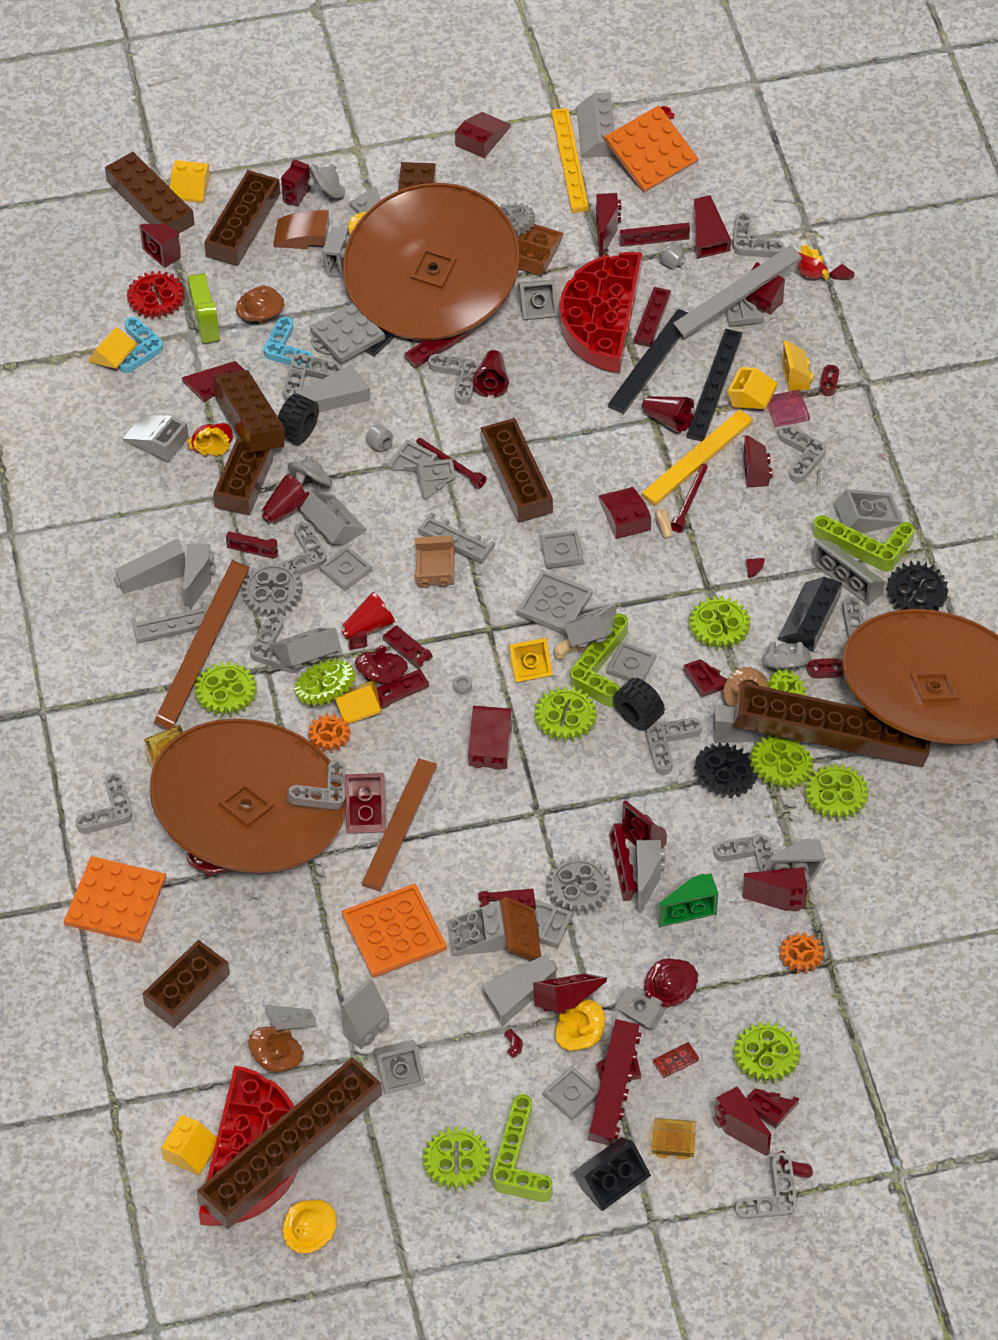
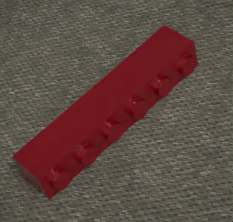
(613, 1082)

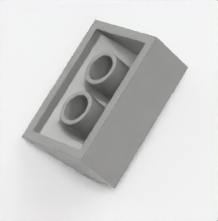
(331, 518)
(307, 646)

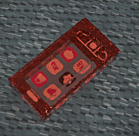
(675, 1060)

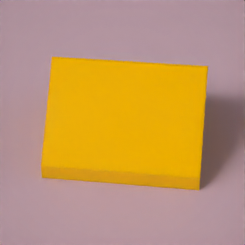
(113, 349)
(530, 660)
(359, 702)

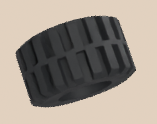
(298, 417)
(639, 703)

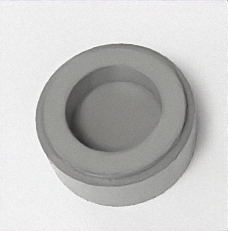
(462, 684)

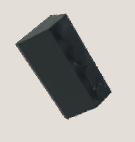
(811, 612)

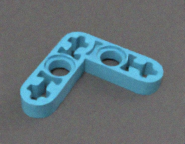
(280, 346)
(144, 347)

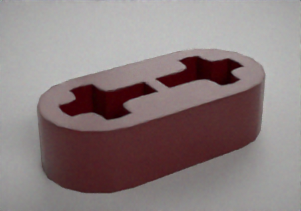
(829, 380)
(825, 668)

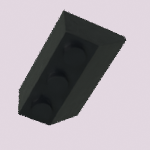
(612, 1173)

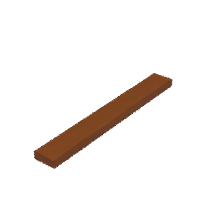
(399, 825)

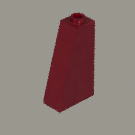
(710, 231)

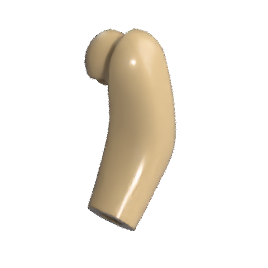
(664, 523)
(565, 647)

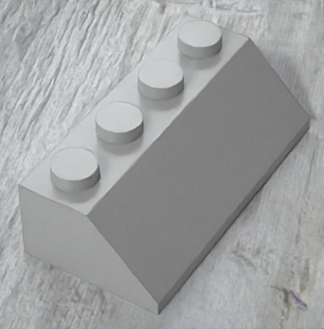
(594, 123)
(845, 569)

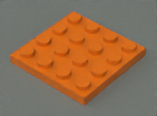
(651, 148)
(115, 899)
(394, 930)

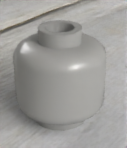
(672, 255)
(379, 438)

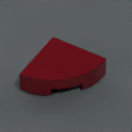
(842, 272)
(754, 566)
(358, 642)

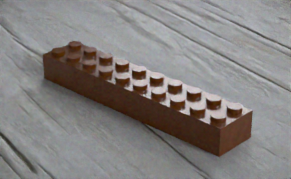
(824, 724)
(289, 1143)

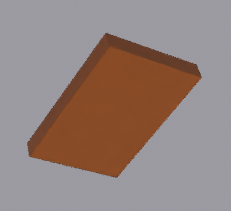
(520, 929)

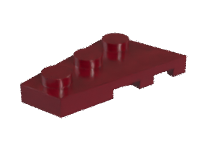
(203, 382)

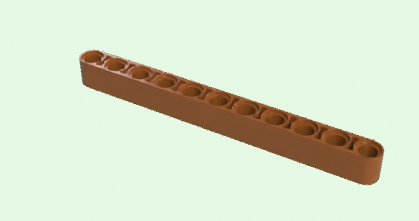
(201, 645)

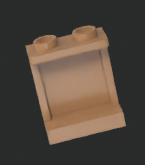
(435, 561)

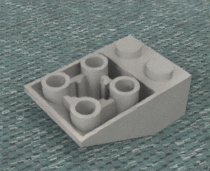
(158, 435)
(477, 931)

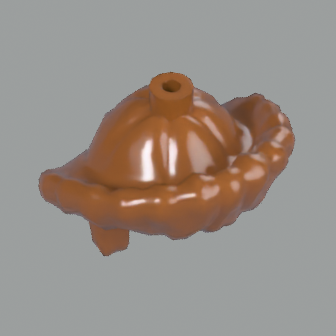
(260, 304)
(275, 1049)

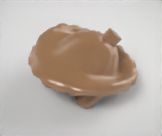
(733, 683)

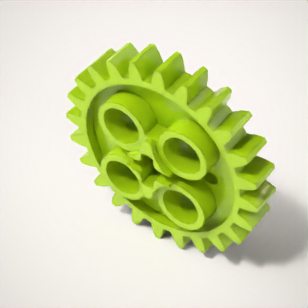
(708, 625)
(324, 682)
(225, 688)
(549, 708)
(781, 761)
(836, 791)
(767, 1052)
(476, 1158)

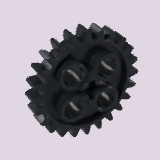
(902, 580)
(725, 770)

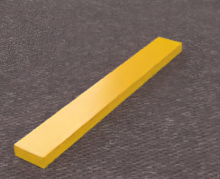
(569, 160)
(696, 457)

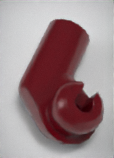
(516, 1043)

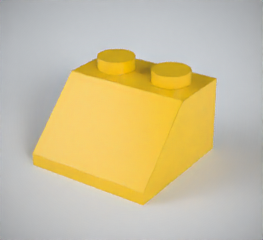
(190, 180)
(796, 367)
(189, 1145)

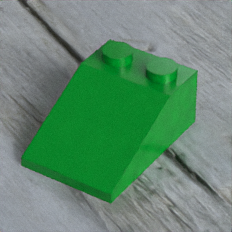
(690, 901)

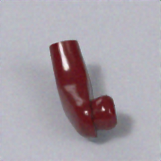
(799, 1169)

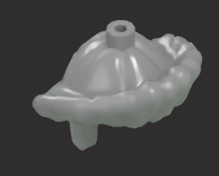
(327, 179)
(308, 471)
(786, 656)

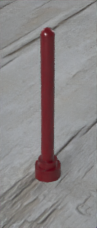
(477, 479)
(679, 523)

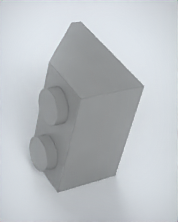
(538, 299)
(399, 1066)

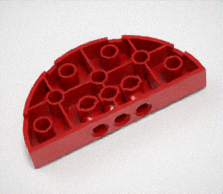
(599, 308)
(249, 1111)

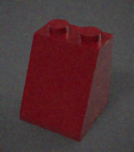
(490, 737)

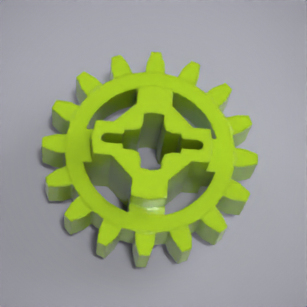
(786, 682)

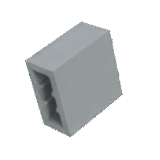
(335, 250)

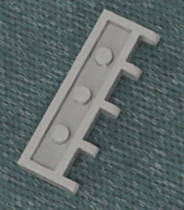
(464, 543)
(169, 624)

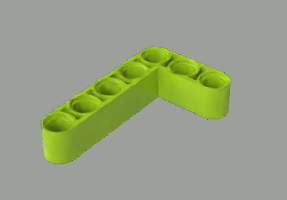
(204, 308)
(863, 547)
(584, 672)
(512, 1152)

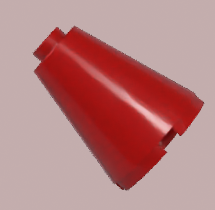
(369, 616)

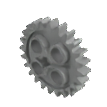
(520, 217)
(272, 589)
(578, 884)

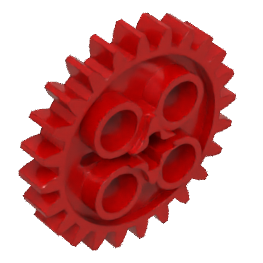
(145, 300)

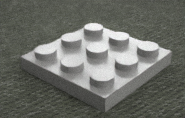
(347, 333)
(554, 601)

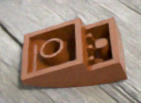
(302, 229)
(538, 248)

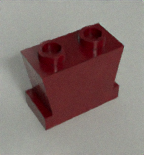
(295, 183)

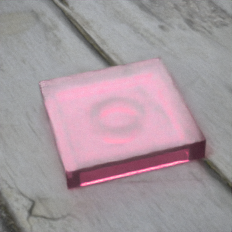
(788, 408)

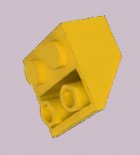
(751, 389)

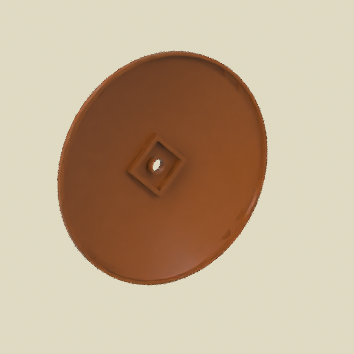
(425, 228)
(905, 653)
(236, 762)

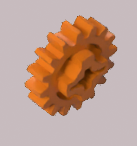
(326, 731)
(801, 952)

